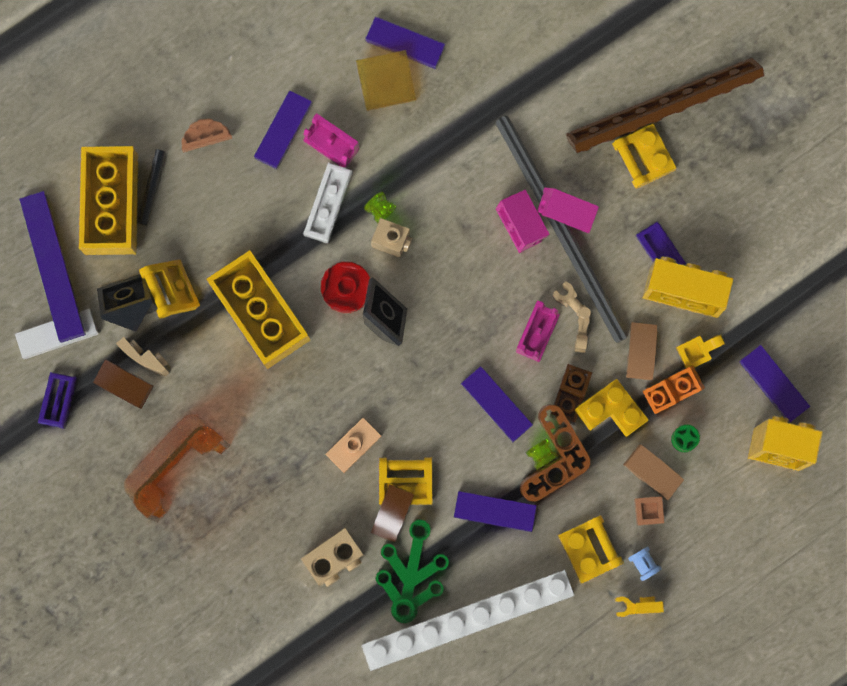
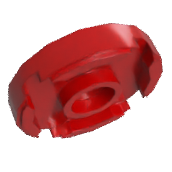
(345, 287)

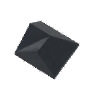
(126, 302)
(384, 313)

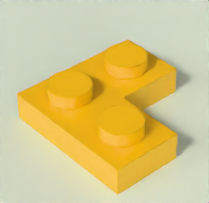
(615, 403)

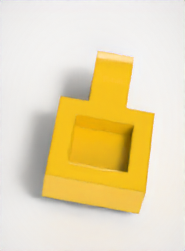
(696, 351)
(646, 605)

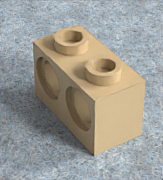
(329, 552)

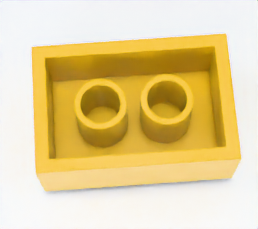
(688, 287)
(785, 444)

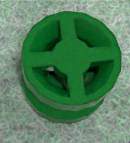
(686, 434)

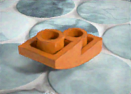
(673, 389)

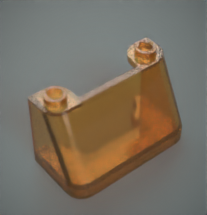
(143, 480)

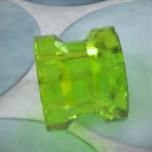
(379, 207)
(541, 454)

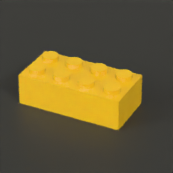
(108, 200)
(258, 309)

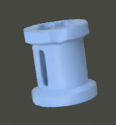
(644, 563)

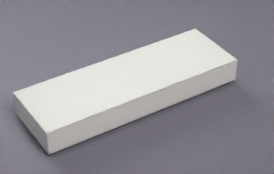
(328, 203)
(44, 337)

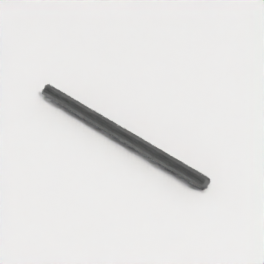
(563, 232)

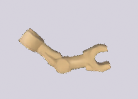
(581, 311)

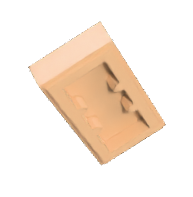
(353, 445)

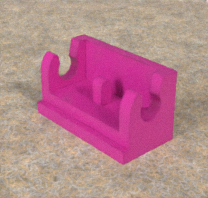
(331, 141)
(567, 209)
(522, 221)
(537, 331)

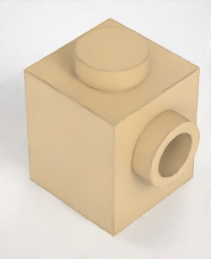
(391, 238)

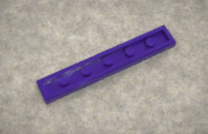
(52, 267)

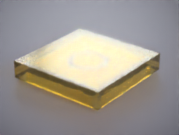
(386, 80)

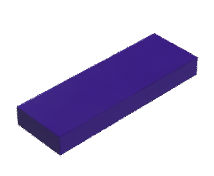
(396, 39)
(283, 130)
(774, 384)
(496, 404)
(495, 511)

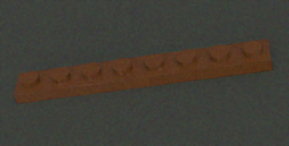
(665, 105)

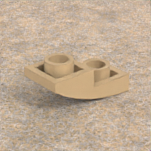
(148, 360)

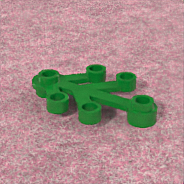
(410, 576)

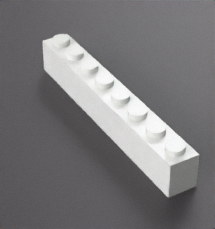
(467, 620)

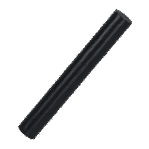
(151, 187)

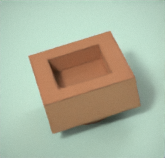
(649, 511)

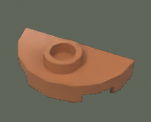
(204, 133)

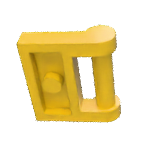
(651, 152)
(175, 284)
(419, 486)
(582, 553)

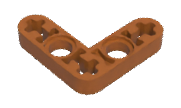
(563, 462)

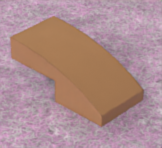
(641, 351)
(653, 472)

